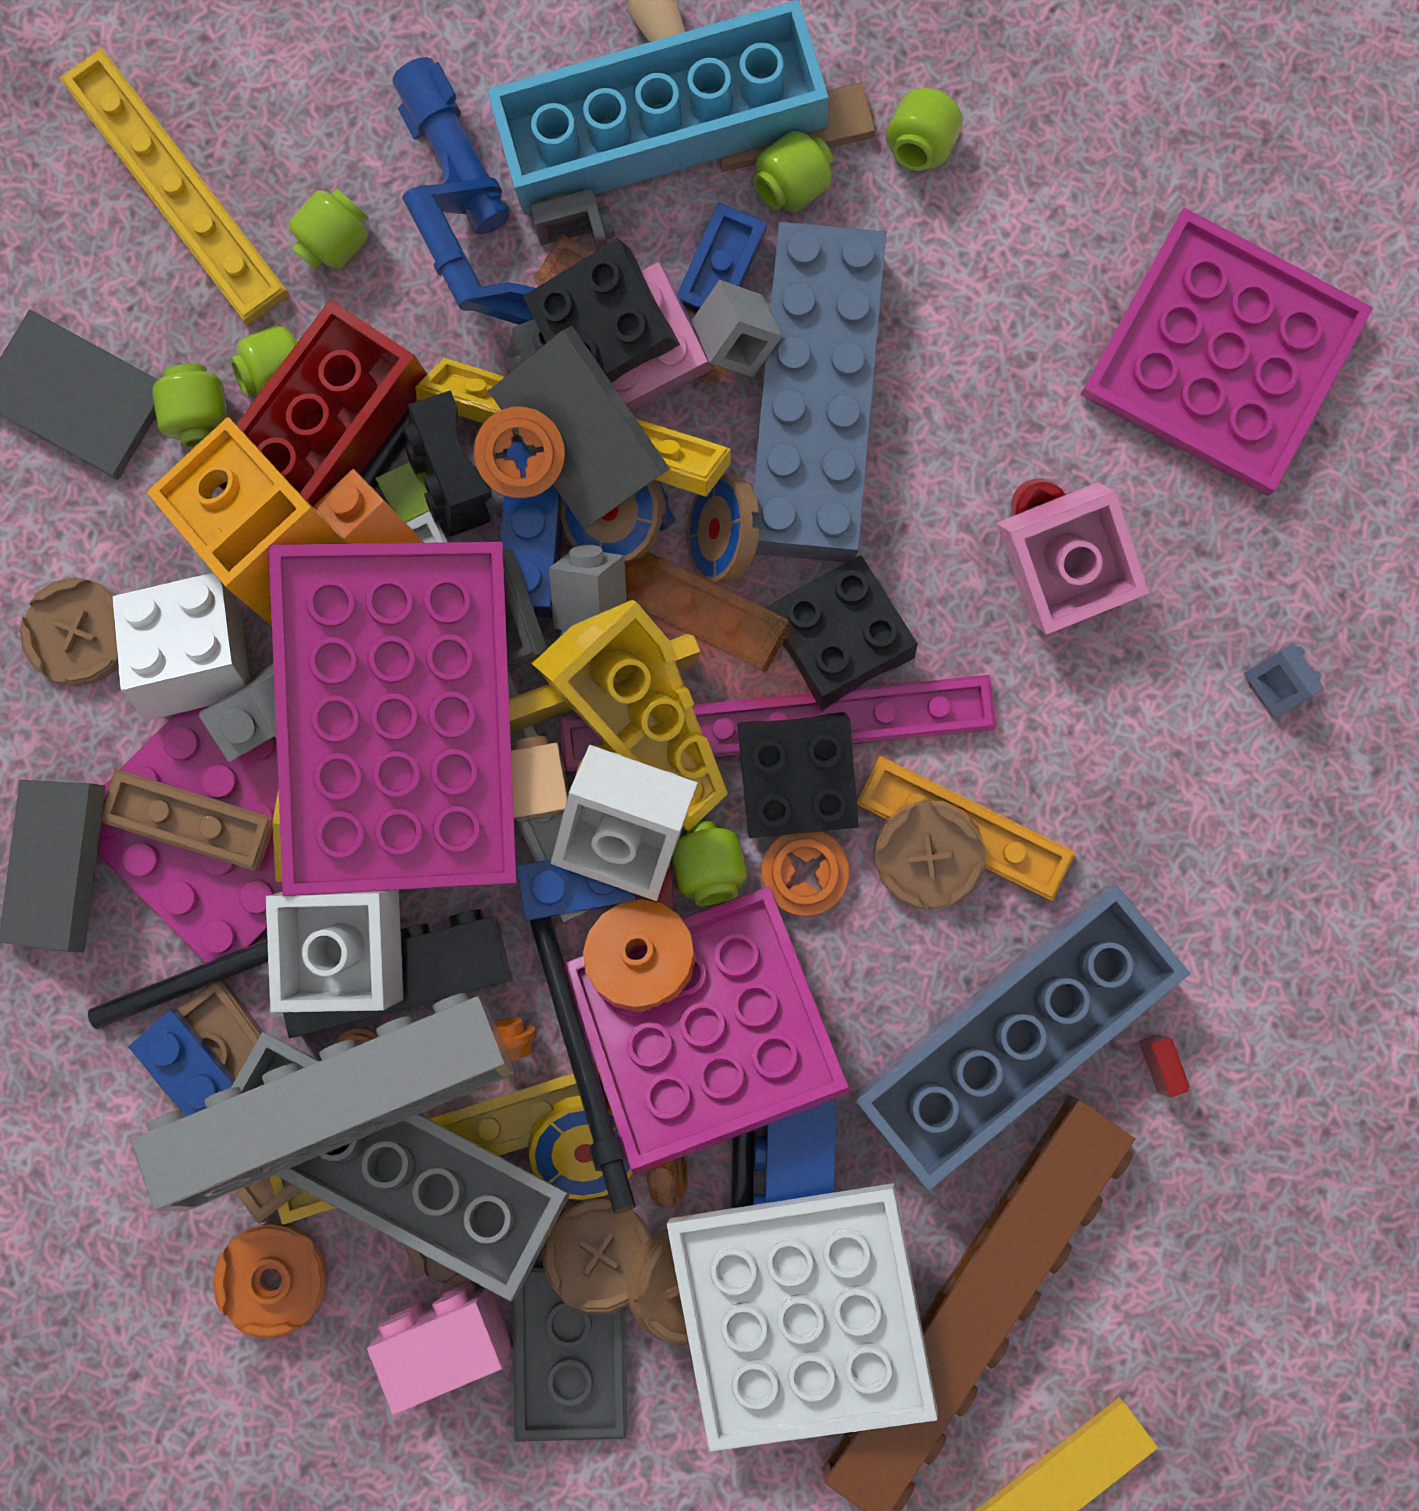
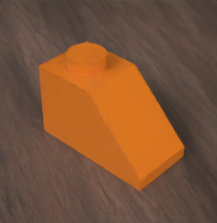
(362, 514)

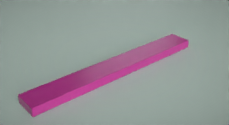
(874, 715)

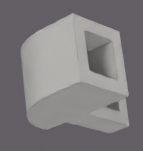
(244, 716)

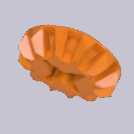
(503, 473)
(831, 874)

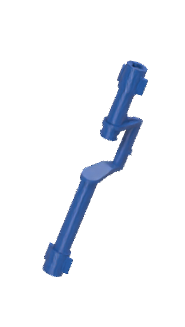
(466, 189)

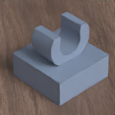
(1284, 680)

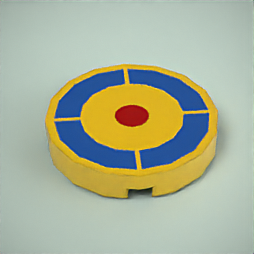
(562, 1153)

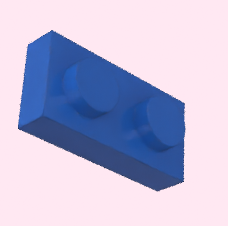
(722, 254)
(556, 891)
(181, 1062)

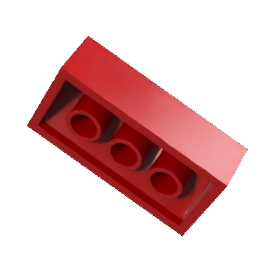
(332, 402)

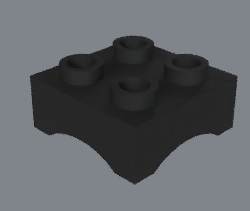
(608, 309)
(452, 482)
(843, 631)
(798, 775)

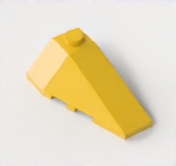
(628, 690)

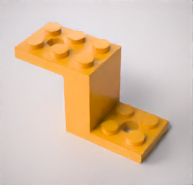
(241, 522)

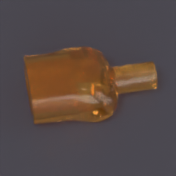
(668, 1182)

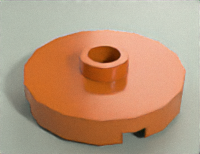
(646, 981)
(244, 1293)

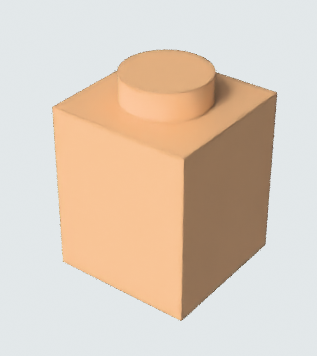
(538, 779)

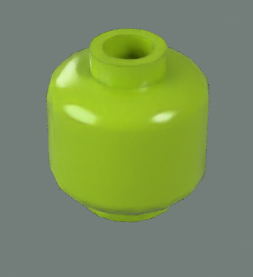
(924, 129)
(793, 172)
(328, 230)
(260, 357)
(189, 403)
(709, 864)

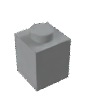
(736, 328)
(586, 585)

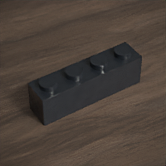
(433, 968)

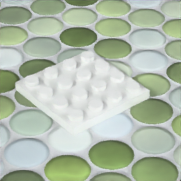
(802, 1318)

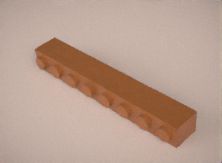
(987, 1295)

